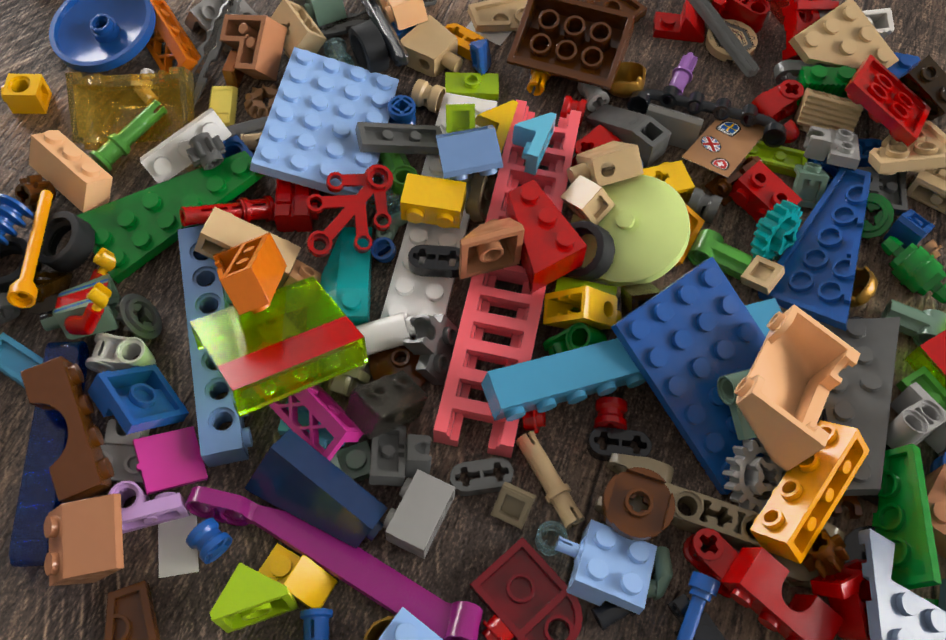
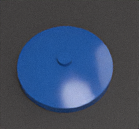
(101, 33)

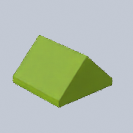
(250, 600)

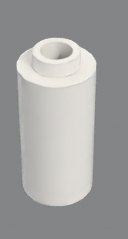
(386, 332)

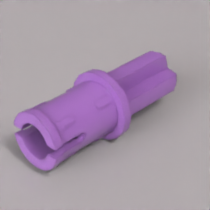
(683, 73)

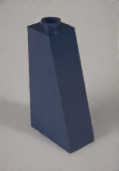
(316, 491)

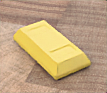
(224, 102)

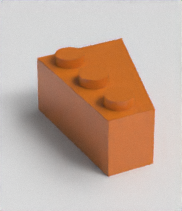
(251, 273)

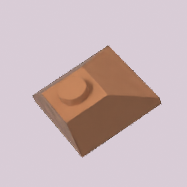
(491, 247)

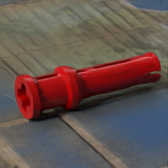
(243, 208)

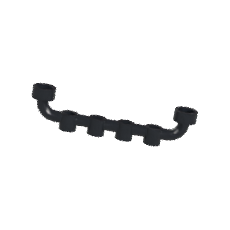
(773, 134)

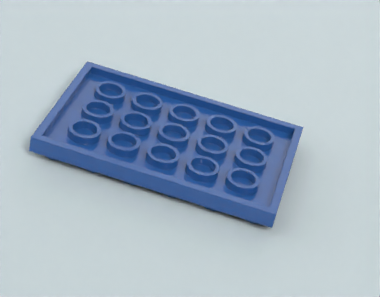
(682, 348)

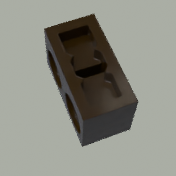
(929, 84)

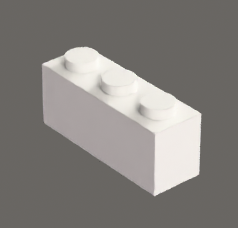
(171, 155)

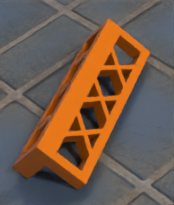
(177, 45)

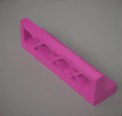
(321, 409)

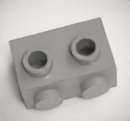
(419, 513)

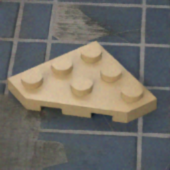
(842, 39)
(922, 154)

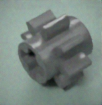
(206, 151)

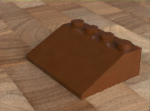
(572, 40)

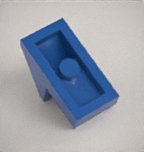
(910, 228)

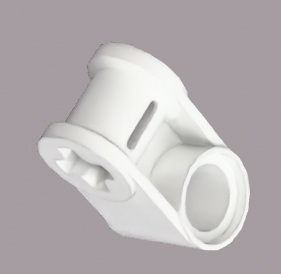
(117, 353)

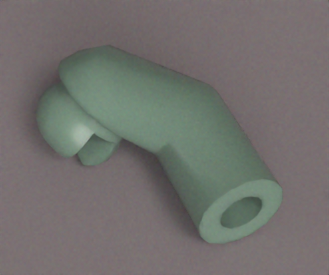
(662, 575)

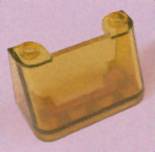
(110, 102)

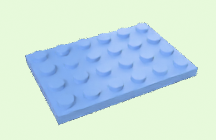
(316, 121)

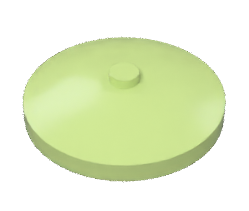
(647, 230)

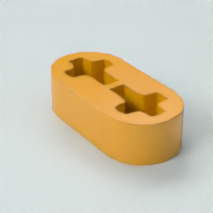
(464, 38)

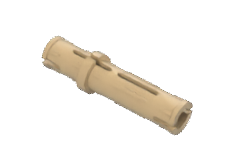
(556, 491)

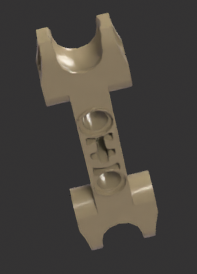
(732, 517)

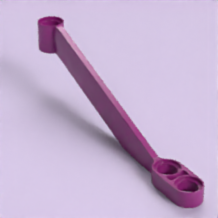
(349, 564)

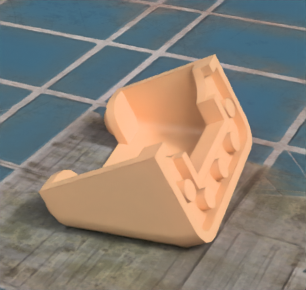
(791, 384)

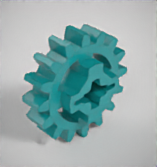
(776, 230)

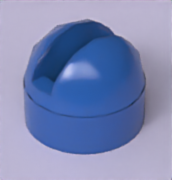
(382, 246)

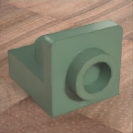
(810, 183)
(354, 461)

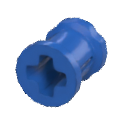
(316, 623)

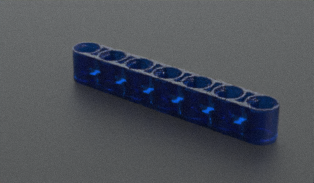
(37, 491)

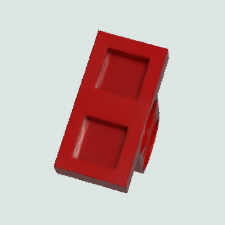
(747, 11)
(848, 597)

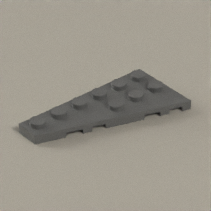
(866, 394)

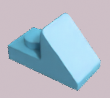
(534, 137)

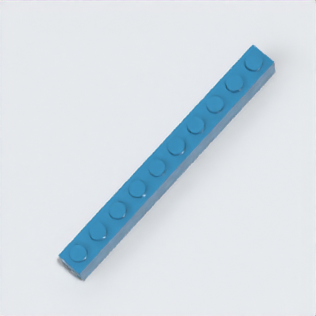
(576, 374)

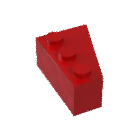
(549, 241)

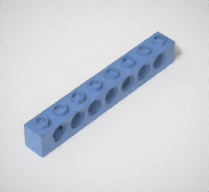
(215, 445)

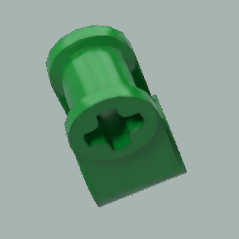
(574, 338)

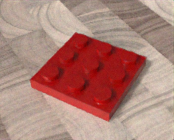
(888, 100)

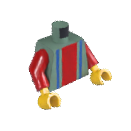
(88, 306)

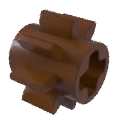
(30, 189)
(826, 555)

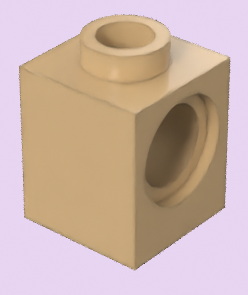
(587, 200)

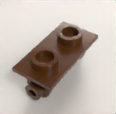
(723, 186)

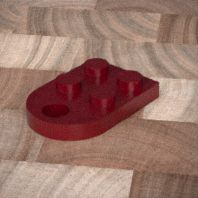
(527, 594)

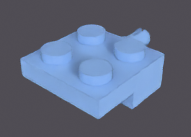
(609, 567)

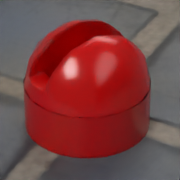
(792, 131)

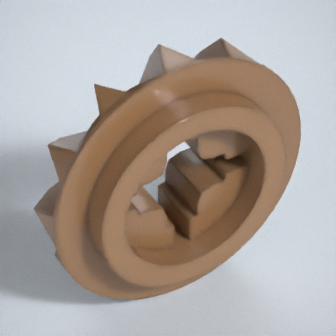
(254, 101)

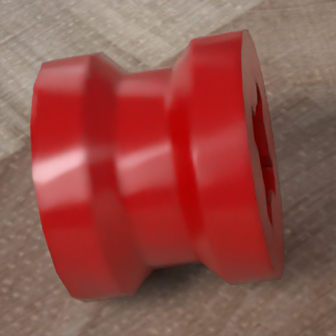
(570, 104)
(611, 412)

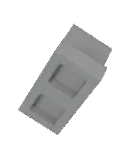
(918, 420)

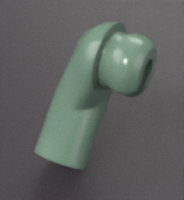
(392, 230)

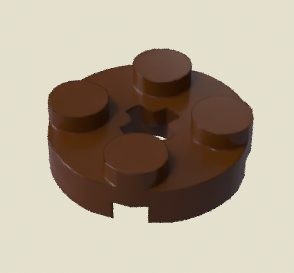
(656, 495)

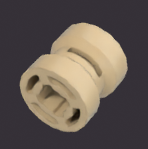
(428, 95)

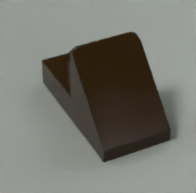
(49, 286)

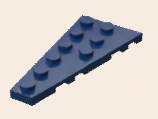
(826, 252)

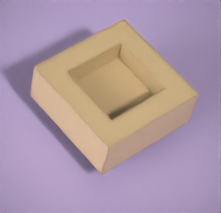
(762, 274)

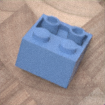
(469, 152)

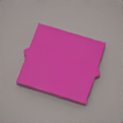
(169, 460)

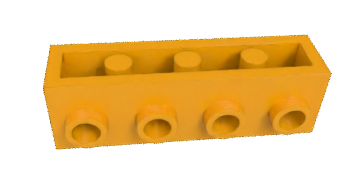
(809, 494)

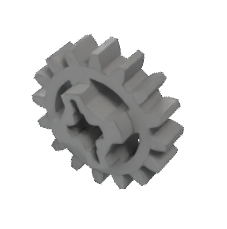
(752, 475)

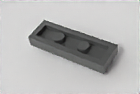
(397, 138)

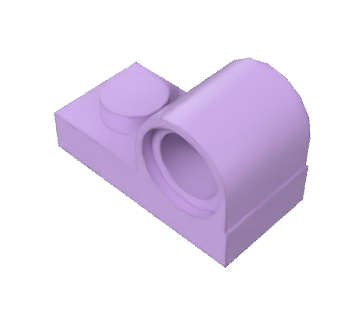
(148, 512)

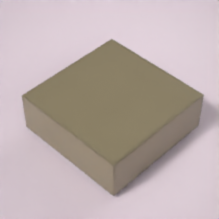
(513, 505)

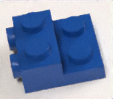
(137, 398)

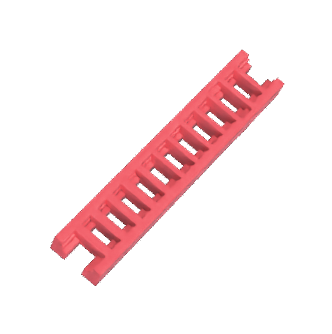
(482, 295)

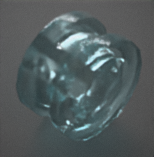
(542, 531)

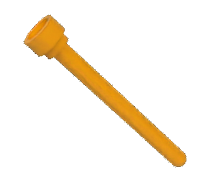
(24, 291)

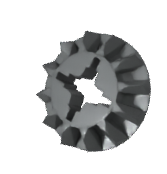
(147, 314)

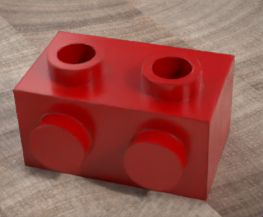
(760, 190)

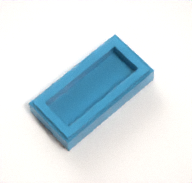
(16, 358)

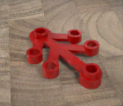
(352, 207)

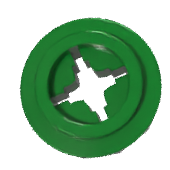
(883, 218)

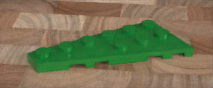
(149, 220)

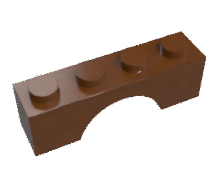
(81, 468)

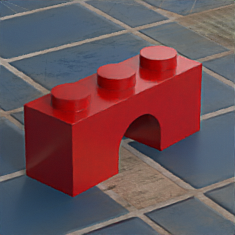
(757, 584)

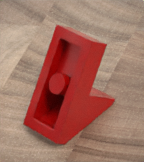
(683, 26)

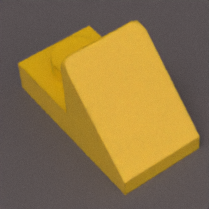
(500, 118)
(301, 575)

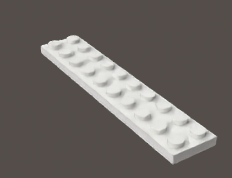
(426, 294)

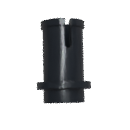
(609, 614)

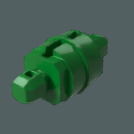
(916, 268)

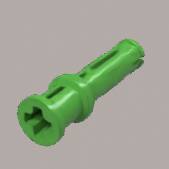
(120, 143)

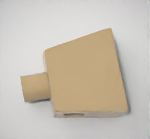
(432, 48)
(607, 163)

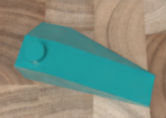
(349, 276)

